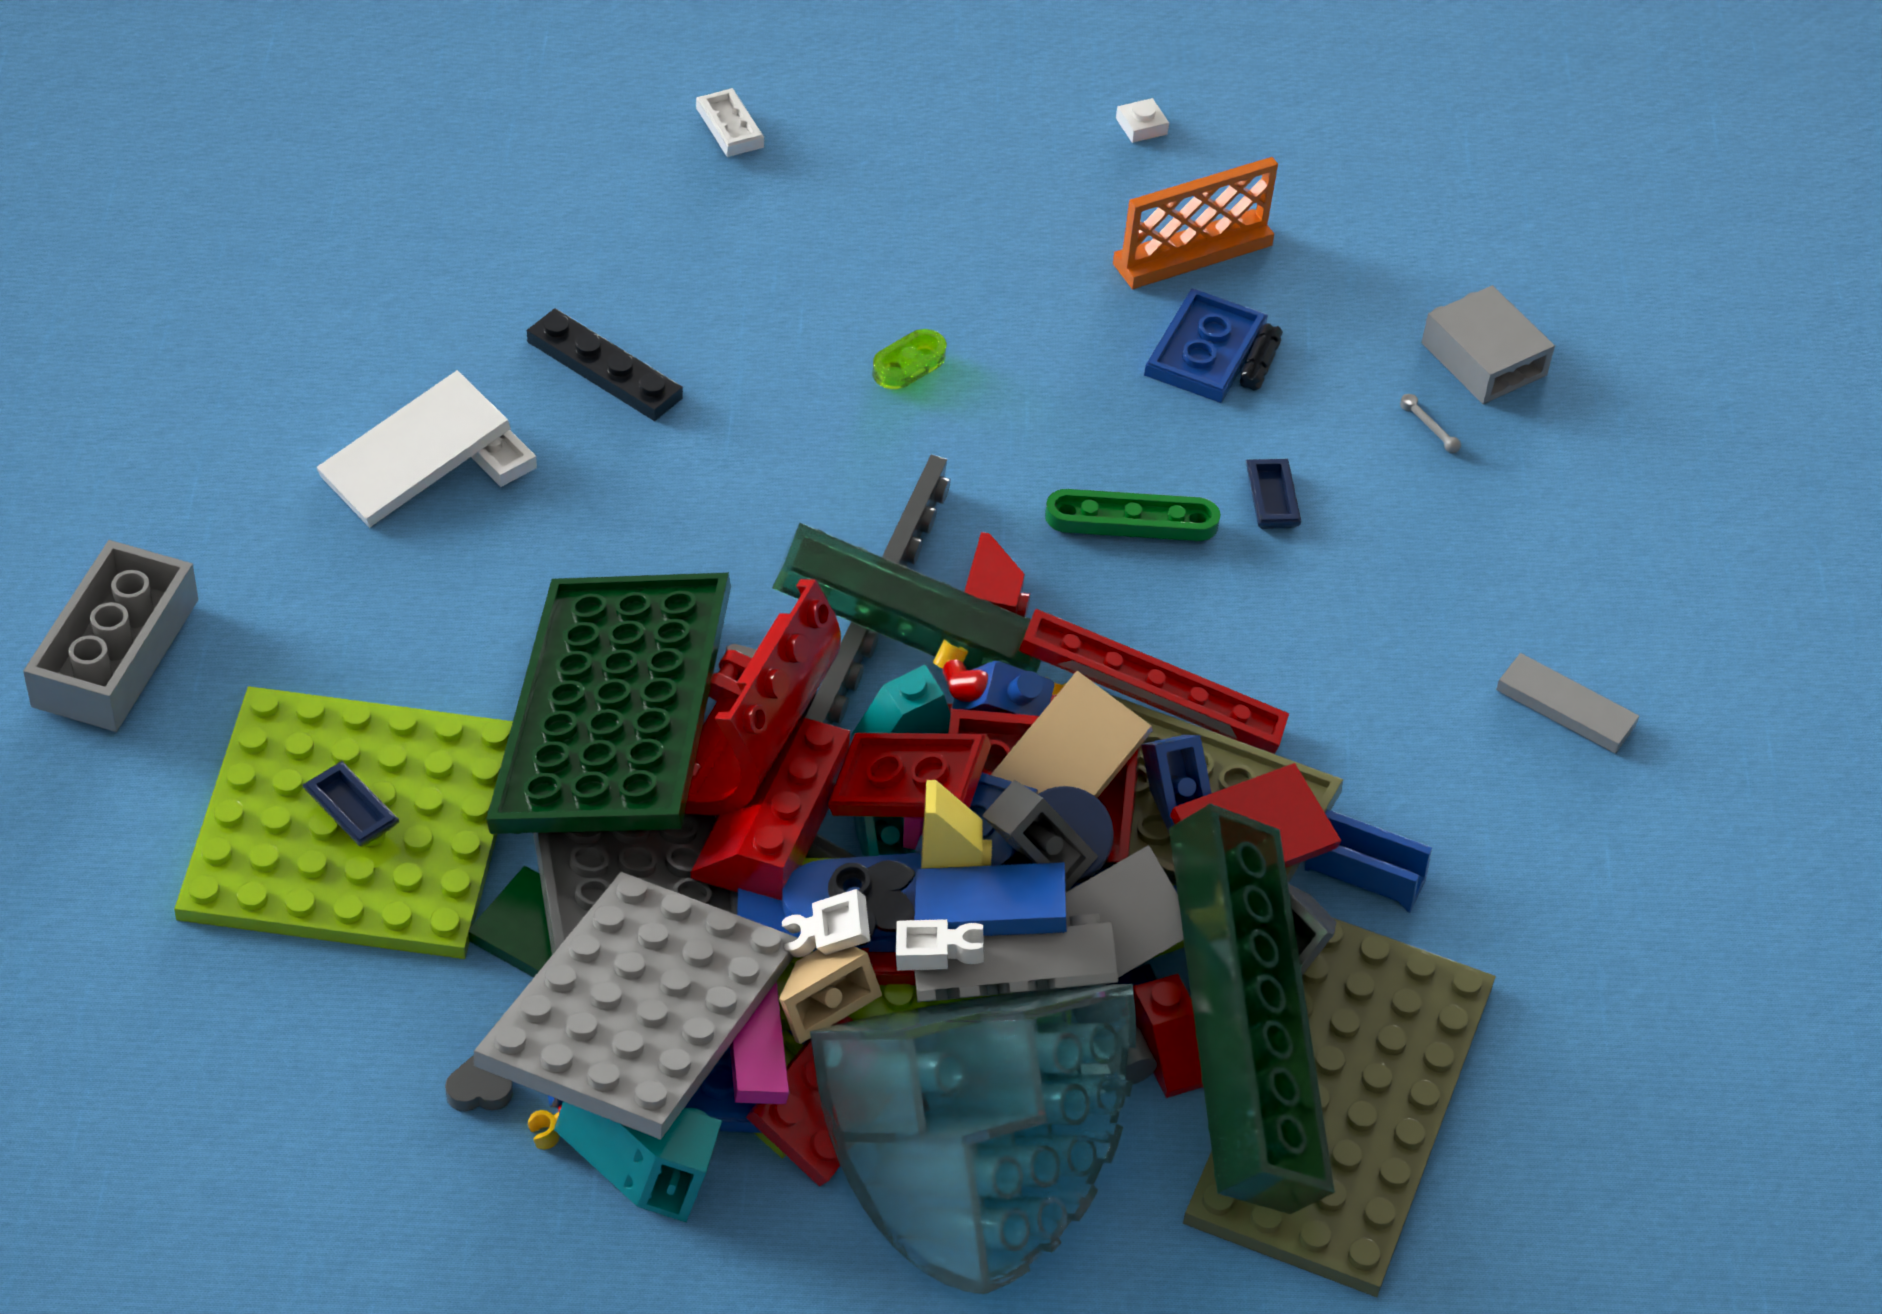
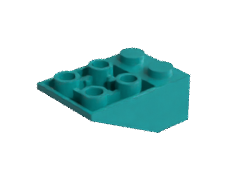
(647, 1170)

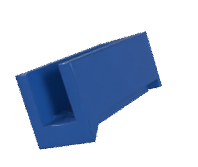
(1375, 860)

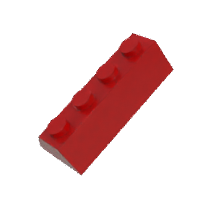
(775, 830)

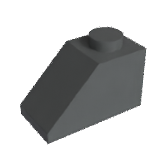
(1039, 831)

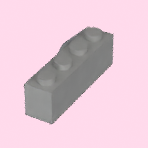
(1028, 963)

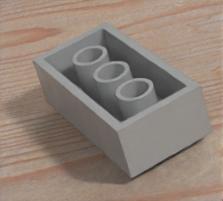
(111, 635)

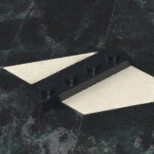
(605, 364)

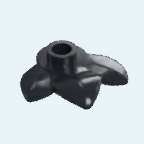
(883, 891)

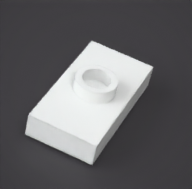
(730, 122)

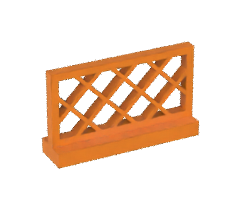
(1205, 239)

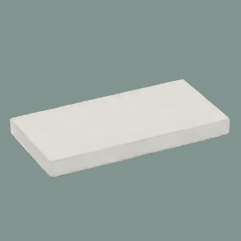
(413, 448)

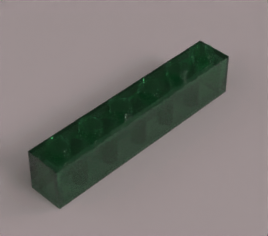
(902, 601)

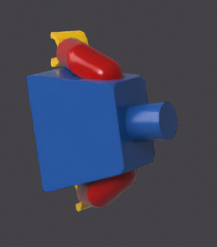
(994, 685)

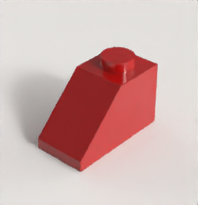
(997, 577)
(1169, 1028)

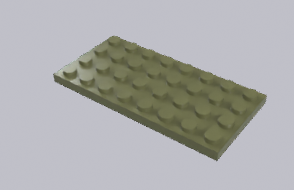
(1387, 1058)

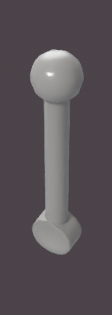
(1409, 403)

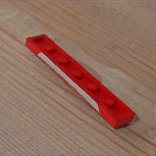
(1154, 682)

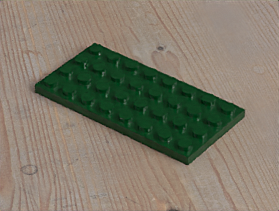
(612, 705)

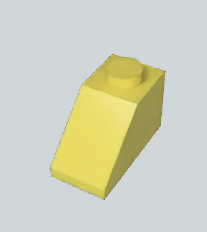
(951, 832)

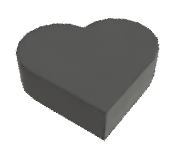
(474, 1087)

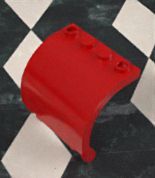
(764, 705)

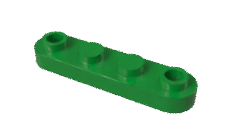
(1132, 514)

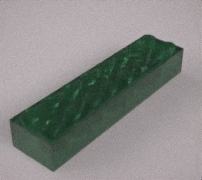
(1250, 1012)

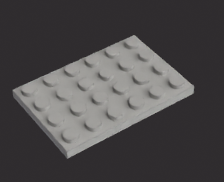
(636, 1005)

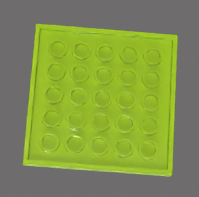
(287, 868)

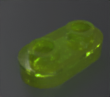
(909, 359)

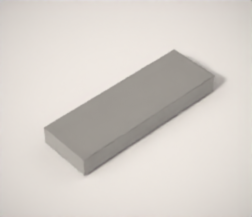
(1567, 703)

